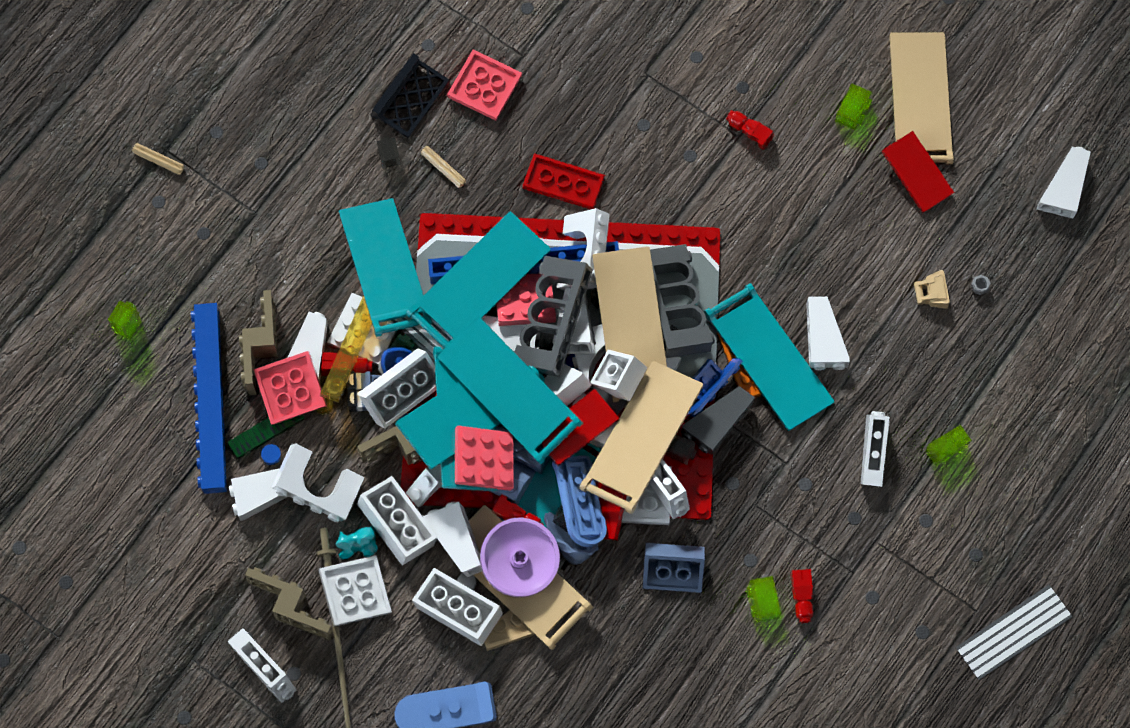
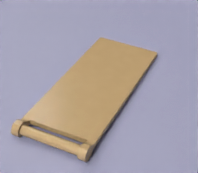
(922, 90)
(629, 304)
(642, 435)
(540, 610)

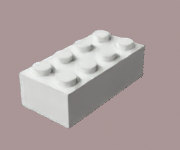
(400, 388)
(397, 520)
(457, 606)

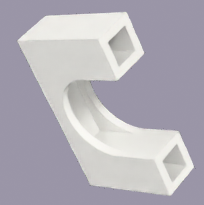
(593, 226)
(290, 483)

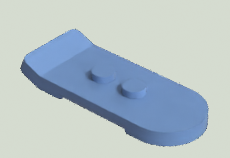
(580, 508)
(447, 707)

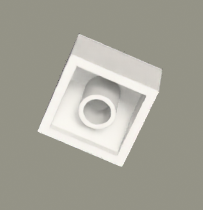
(619, 374)

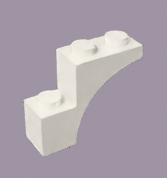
(587, 362)
(425, 485)

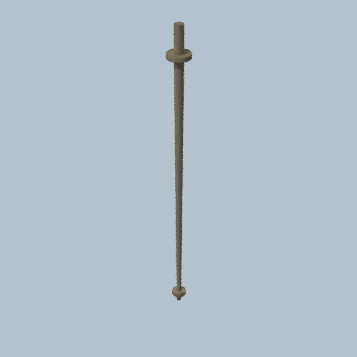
(326, 554)

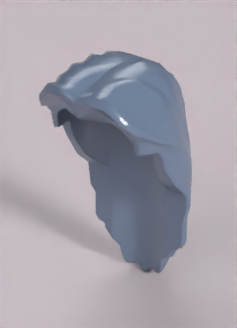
(567, 547)

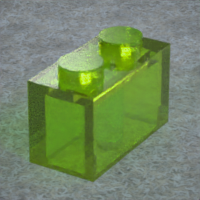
(853, 106)
(125, 319)
(948, 445)
(764, 599)

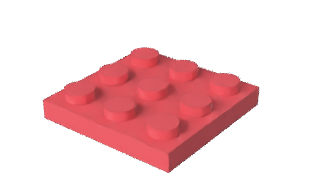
(484, 85)
(514, 305)
(290, 387)
(483, 458)

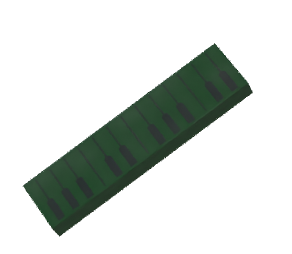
(260, 435)

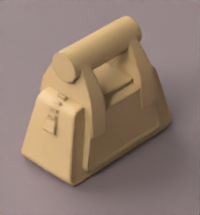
(936, 289)

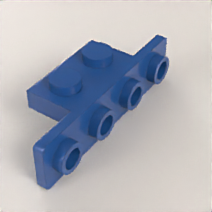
(713, 380)

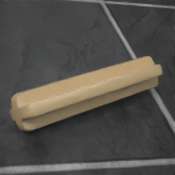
(158, 158)
(443, 166)

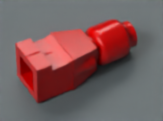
(753, 129)
(362, 364)
(508, 510)
(802, 594)

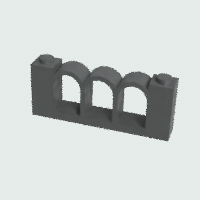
(554, 271)
(688, 340)

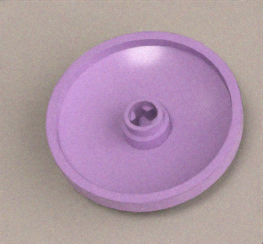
(519, 557)

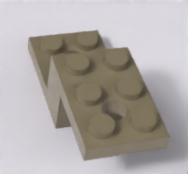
(258, 342)
(385, 444)
(289, 603)

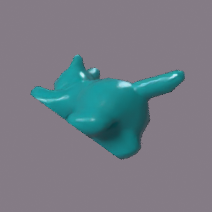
(361, 540)

